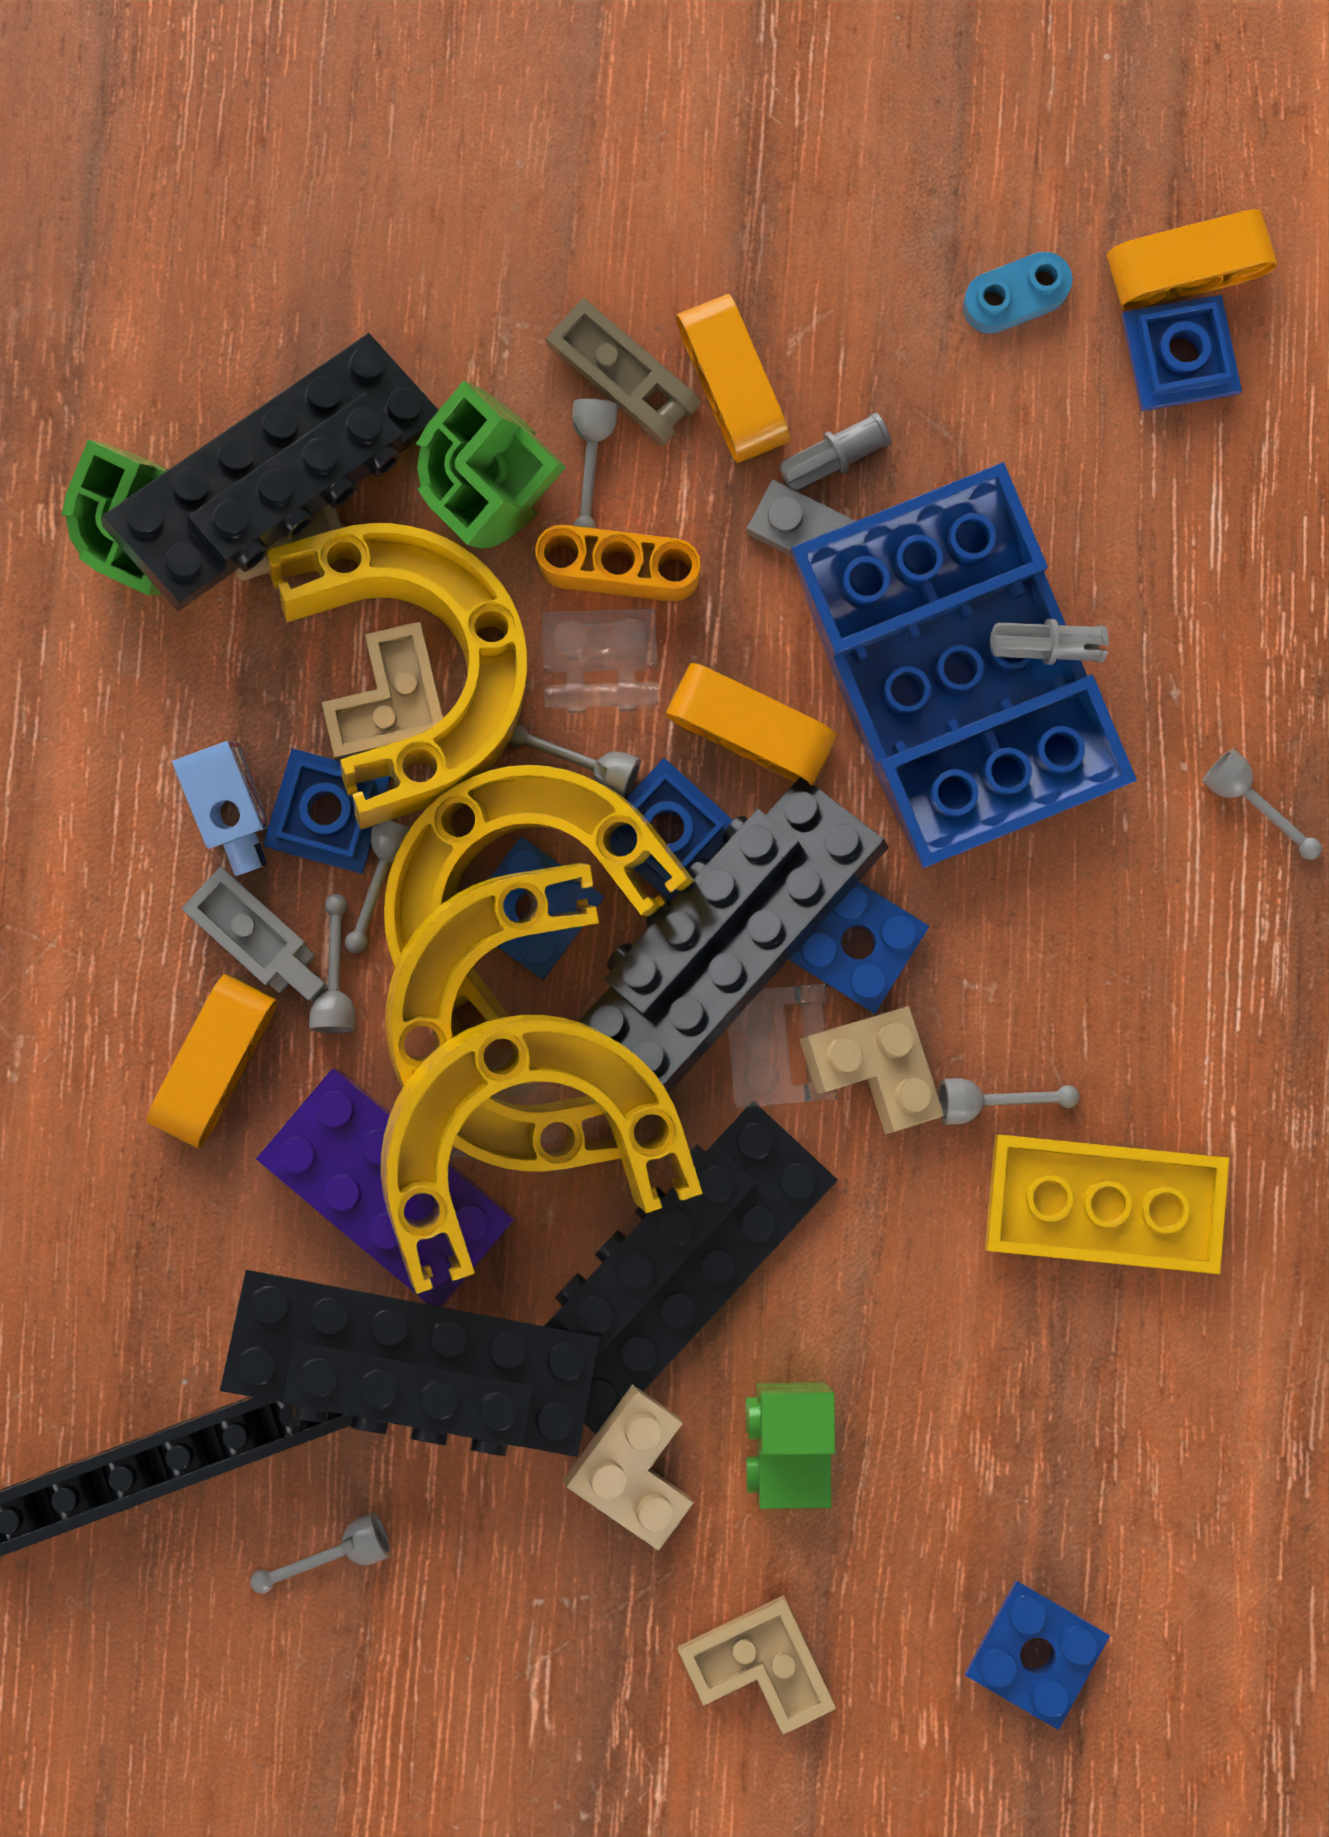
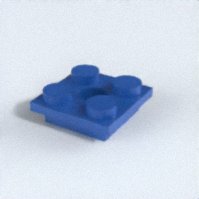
(1162, 378)
(670, 792)
(291, 822)
(541, 950)
(867, 979)
(1044, 1690)

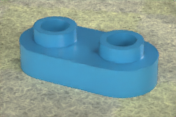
(1020, 292)

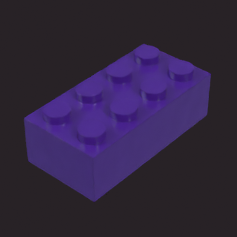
(334, 1163)

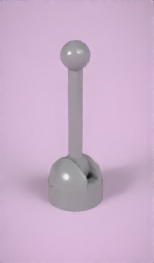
(592, 422)
(612, 770)
(1233, 778)
(385, 842)
(333, 1009)
(963, 1099)
(362, 1543)

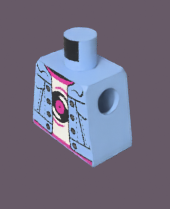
(208, 783)

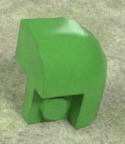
(483, 467)
(99, 484)

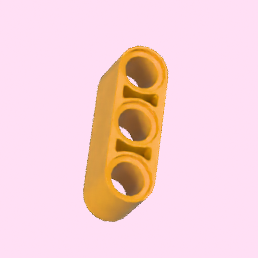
(1191, 259)
(733, 378)
(597, 544)
(750, 724)
(211, 1061)

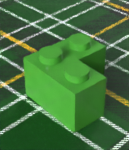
(793, 1444)

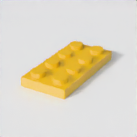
(1107, 1204)

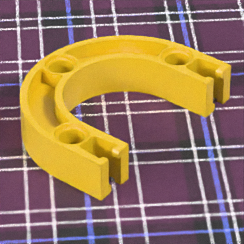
(466, 597)
(506, 800)
(425, 993)
(457, 1081)

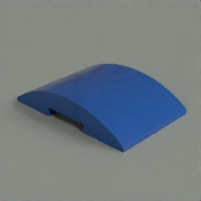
(950, 729)

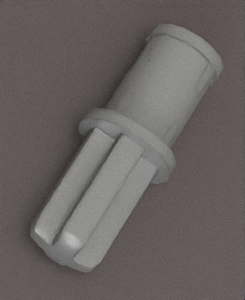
(835, 452)
(1049, 641)

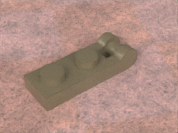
(622, 370)

